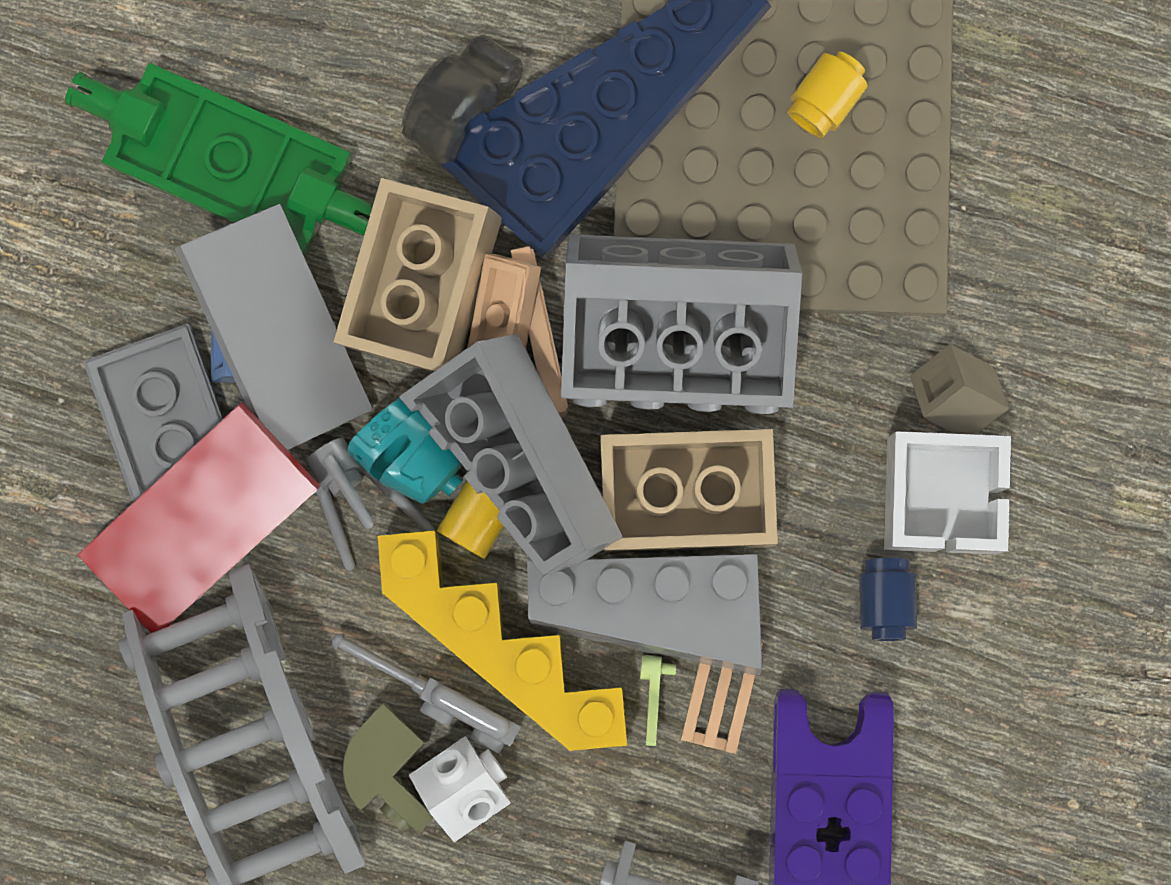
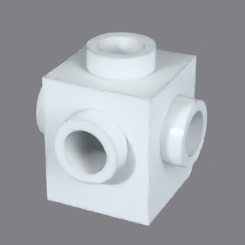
(461, 788)

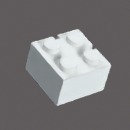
(942, 491)

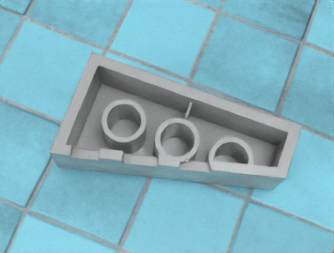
(516, 451)
(662, 605)

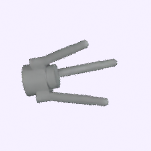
(340, 474)

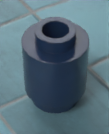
(887, 598)

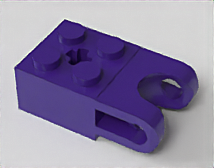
(829, 781)

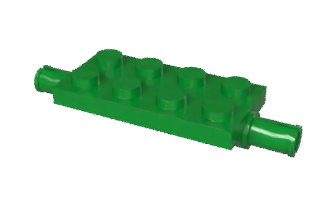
(221, 153)

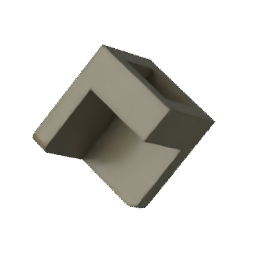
(959, 391)

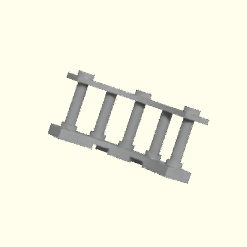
(282, 722)

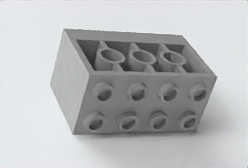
(686, 286)

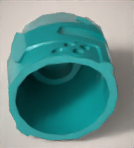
(404, 455)

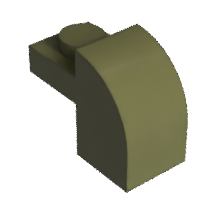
(372, 766)

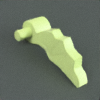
(651, 670)

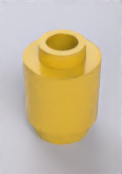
(827, 93)

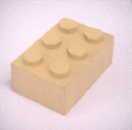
(417, 276)
(690, 490)

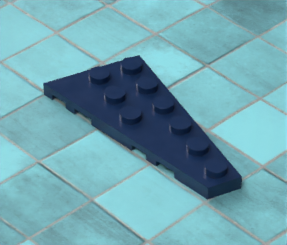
(583, 124)

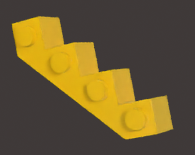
(472, 628)

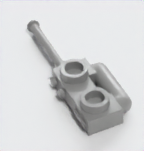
(443, 702)

